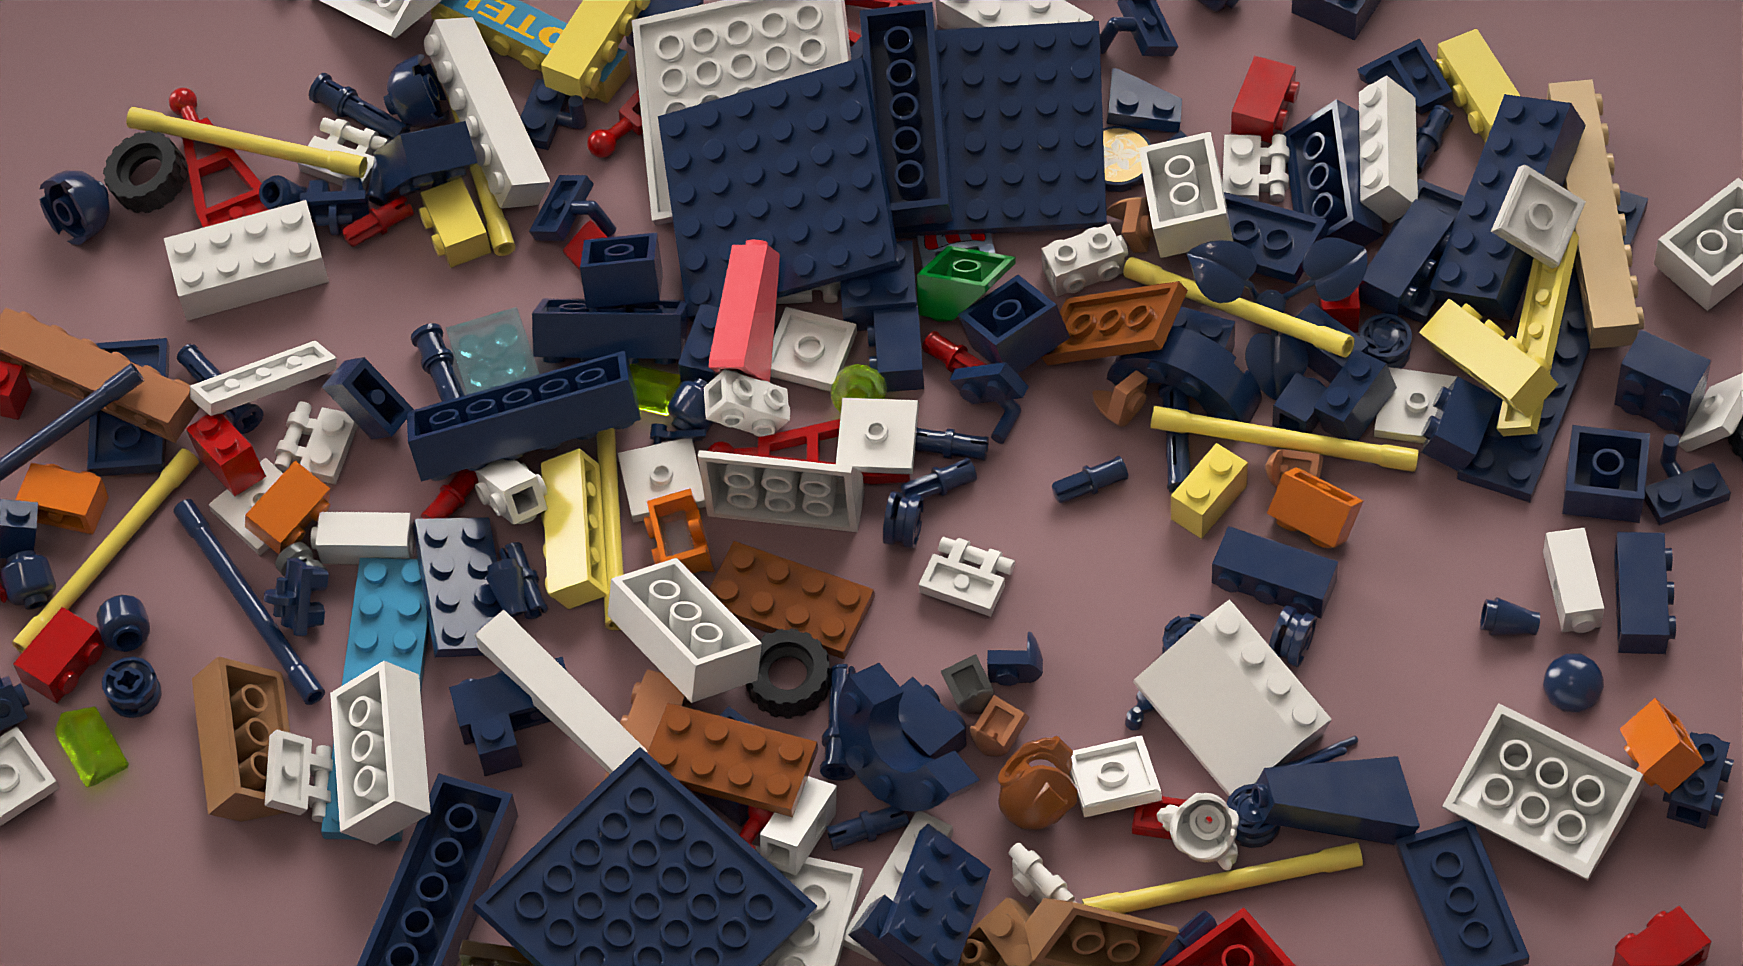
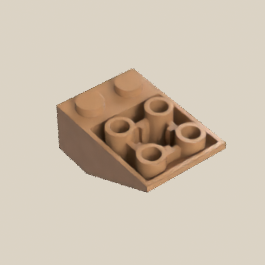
(1000, 938)

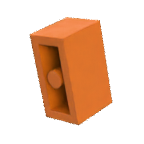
(65, 497)
(288, 508)
(1314, 508)
(1661, 746)

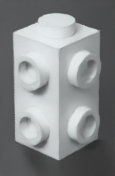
(1084, 259)
(746, 403)
(511, 490)

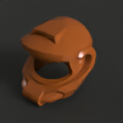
(1039, 793)

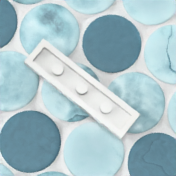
(262, 378)
(893, 870)

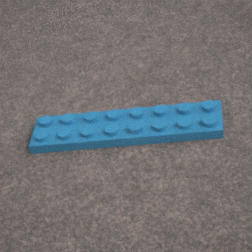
(386, 626)

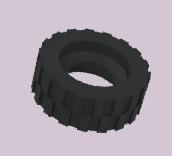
(133, 153)
(802, 698)

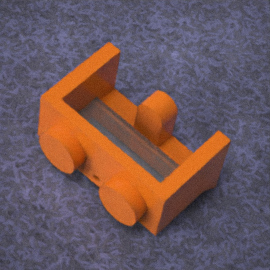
(678, 531)

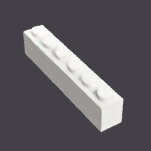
(491, 118)

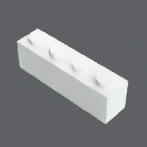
(1387, 149)

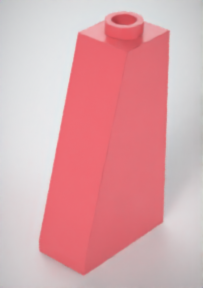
(747, 312)

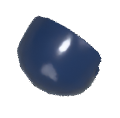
(1573, 683)

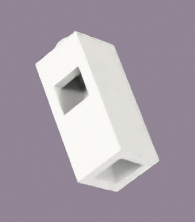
(357, 535)
(1573, 580)
(790, 840)

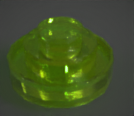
(857, 382)

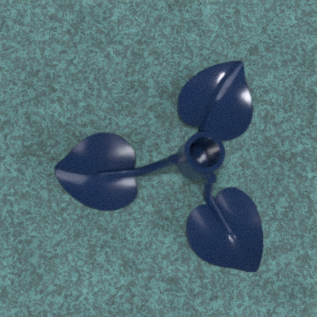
(1223, 270)

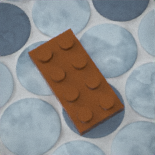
(1118, 322)
(785, 595)
(733, 759)

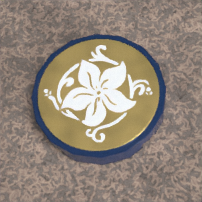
(1123, 158)

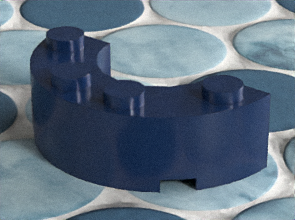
(1197, 369)
(882, 753)

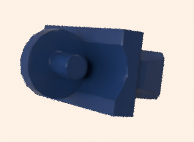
(336, 207)
(293, 595)

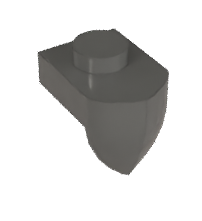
(969, 685)

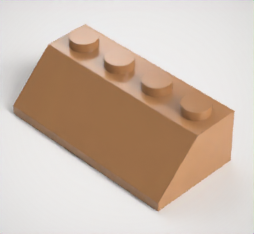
(235, 716)

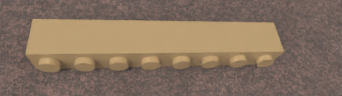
(1600, 256)

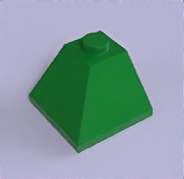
(958, 280)

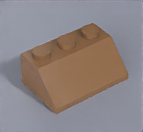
(1091, 936)

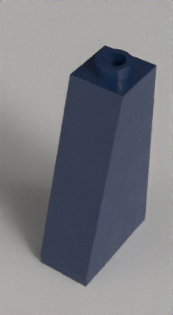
(1339, 798)

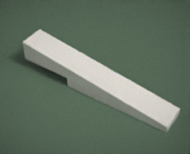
(556, 692)

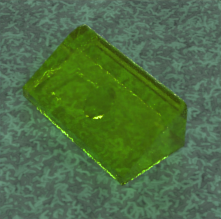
(654, 388)
(90, 745)

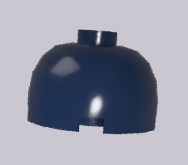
(415, 94)
(75, 204)

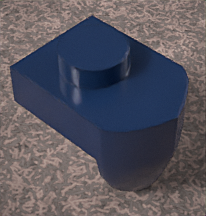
(1015, 666)

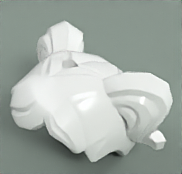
(1198, 837)

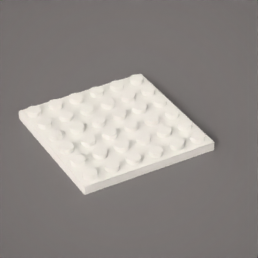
(723, 51)

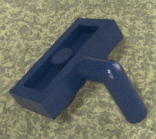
(1147, 26)
(546, 111)
(563, 205)
(991, 384)
(1686, 491)

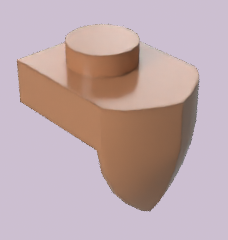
(1137, 222)
(1124, 401)
(1285, 460)
(998, 727)

